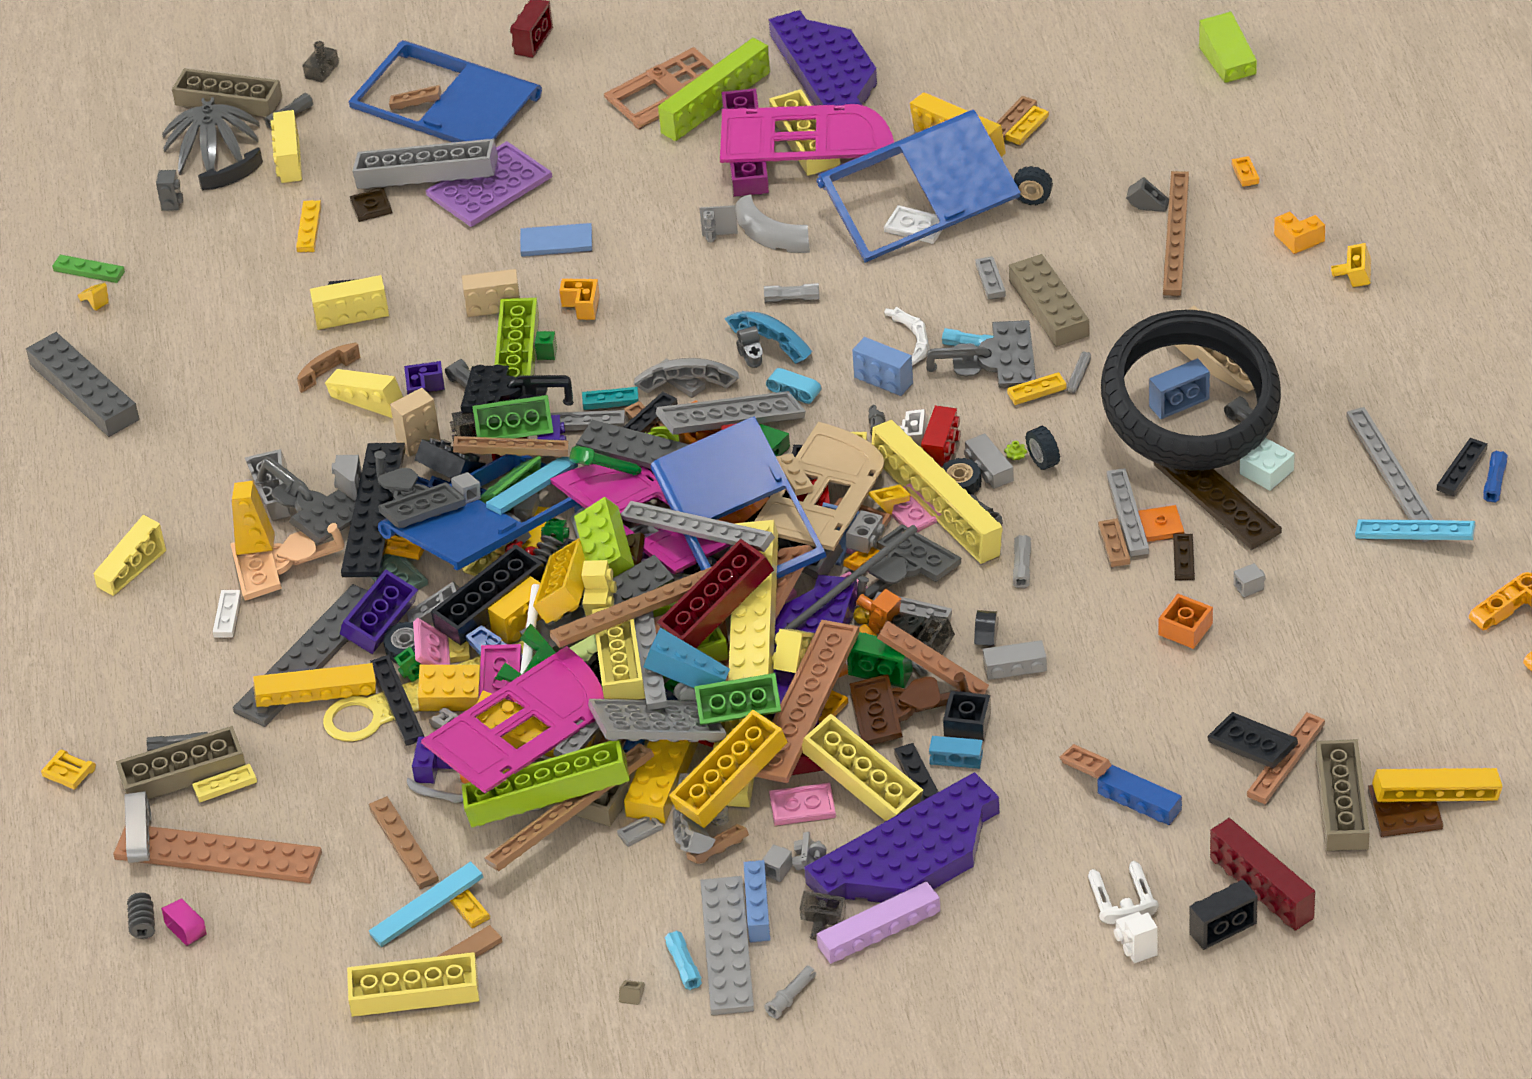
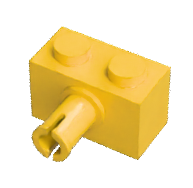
(1357, 266)

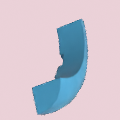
(771, 329)

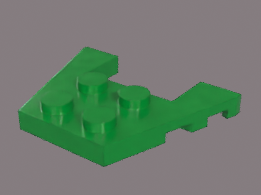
(535, 641)

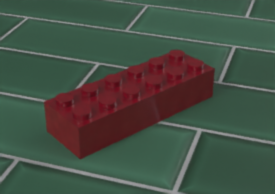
(716, 594)
(1263, 872)

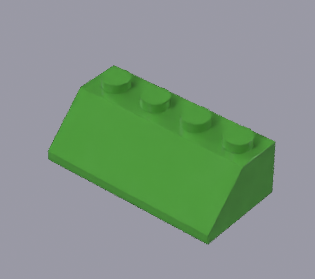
(513, 418)
(516, 475)
(737, 698)

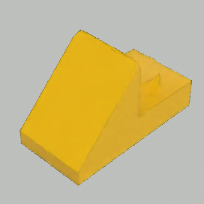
(96, 295)
(890, 496)

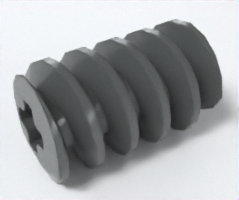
(546, 548)
(141, 915)

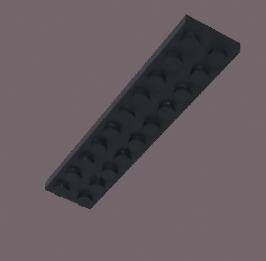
(365, 544)

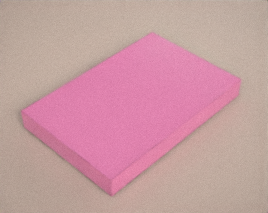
(913, 513)
(430, 644)
(802, 804)

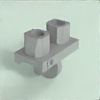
(809, 851)

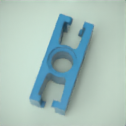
(956, 752)

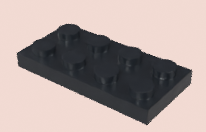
(1252, 740)

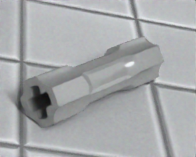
(779, 293)
(1021, 569)

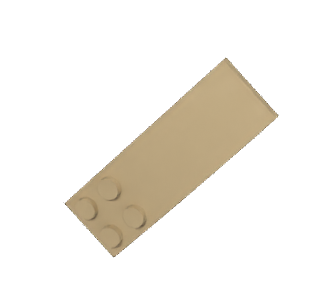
(1218, 365)

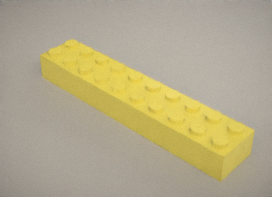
(960, 512)
(754, 620)

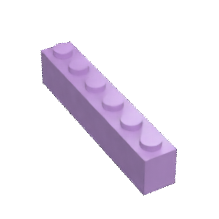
(878, 922)

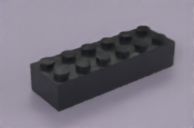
(469, 605)

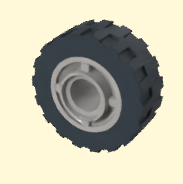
(1042, 447)
(398, 639)

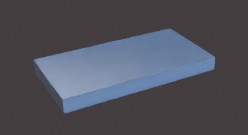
(556, 239)

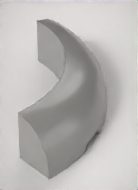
(769, 231)
(686, 369)
(688, 833)

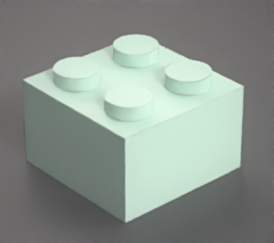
(1267, 464)

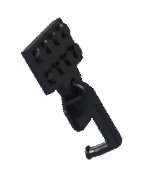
(495, 385)

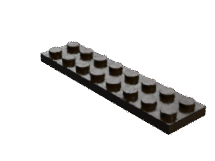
(1225, 504)

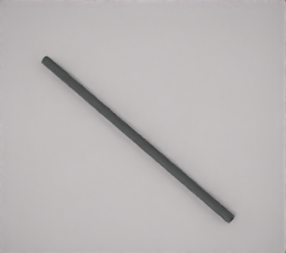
(851, 578)

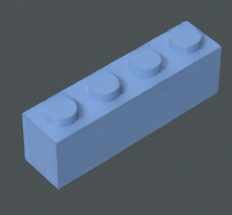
(756, 901)

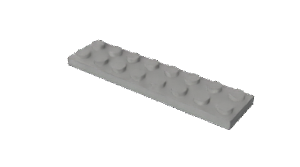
(715, 413)
(726, 945)

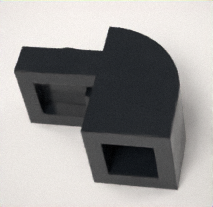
(985, 627)

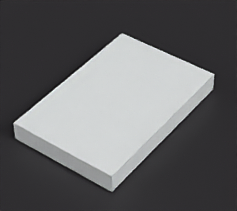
(909, 221)

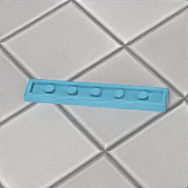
(529, 485)
(1415, 529)
(426, 904)

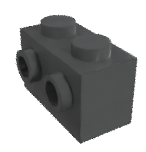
(169, 190)

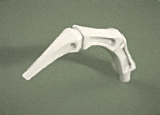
(917, 327)

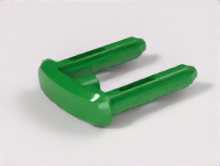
(587, 457)

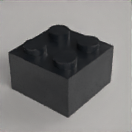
(967, 715)

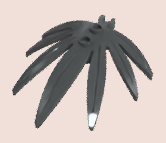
(207, 118)

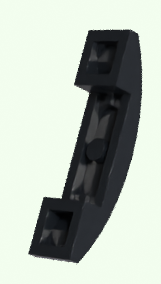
(233, 173)

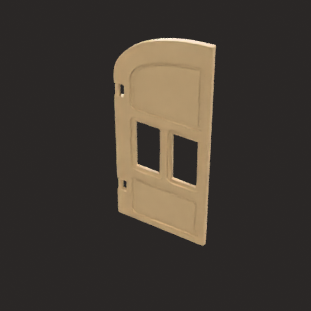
(829, 457)

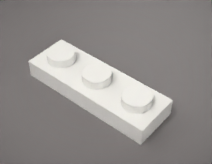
(227, 613)

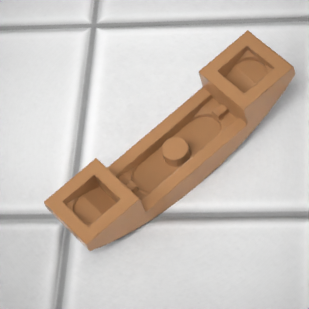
(326, 361)

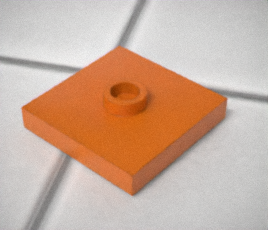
(1161, 523)

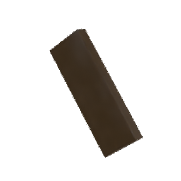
(1183, 557)

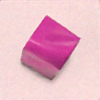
(184, 921)

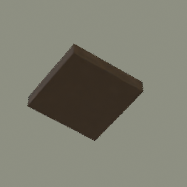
(370, 204)

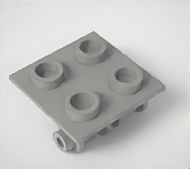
(718, 221)

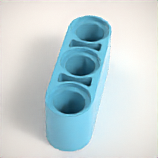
(800, 387)

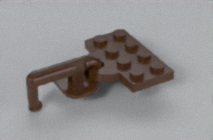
(882, 708)

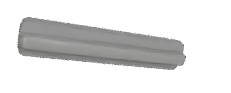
(1078, 372)

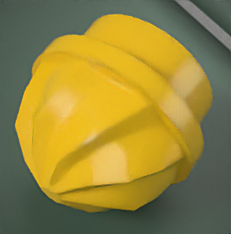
(861, 615)

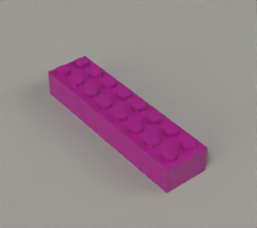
(746, 176)

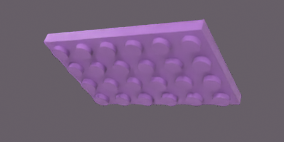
(480, 196)

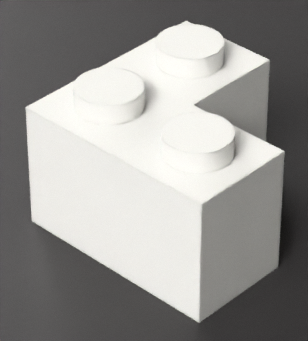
(1137, 935)

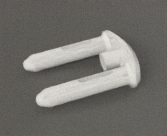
(1110, 914)

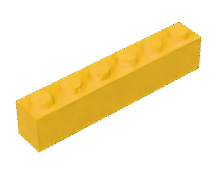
(314, 685)
(1437, 784)

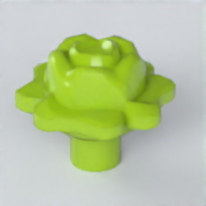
(1015, 450)

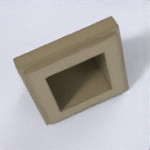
(631, 992)

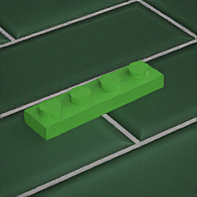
(88, 268)

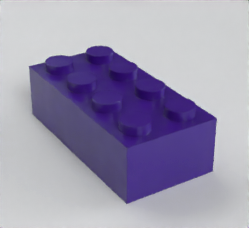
(378, 611)

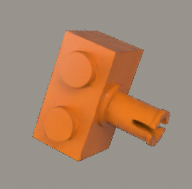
(881, 609)

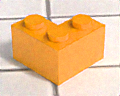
(1299, 234)
(582, 295)

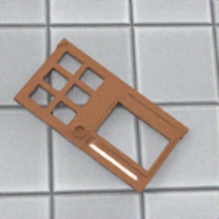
(663, 79)

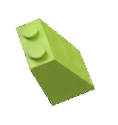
(1226, 47)

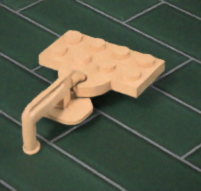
(261, 570)

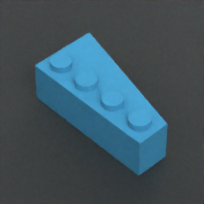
(683, 662)

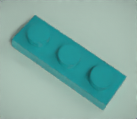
(609, 398)

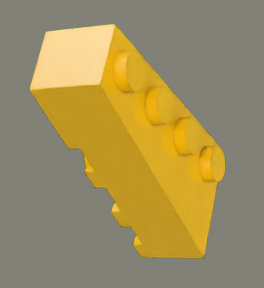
(251, 523)

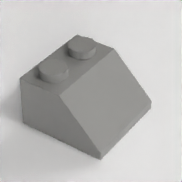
(347, 474)

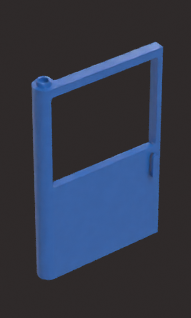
(473, 529)

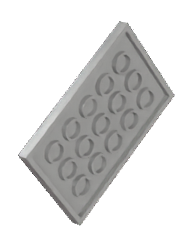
(633, 721)

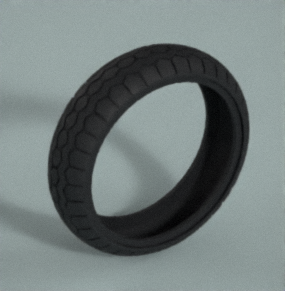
(1203, 330)

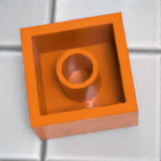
(1185, 621)

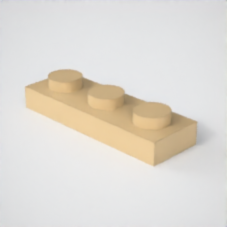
(796, 476)

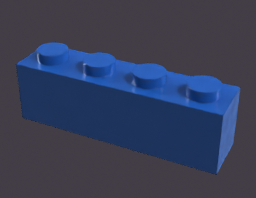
(1140, 794)

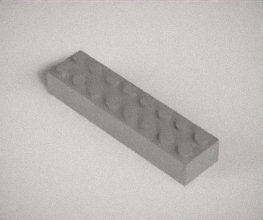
(425, 163)

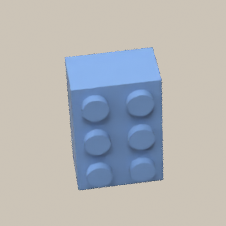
(882, 366)
(1179, 388)

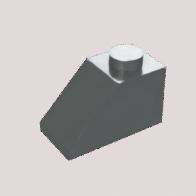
(1146, 196)

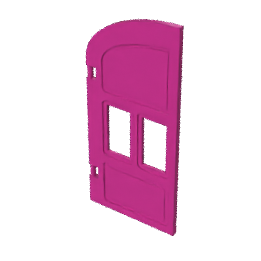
(839, 132)
(593, 482)
(552, 691)

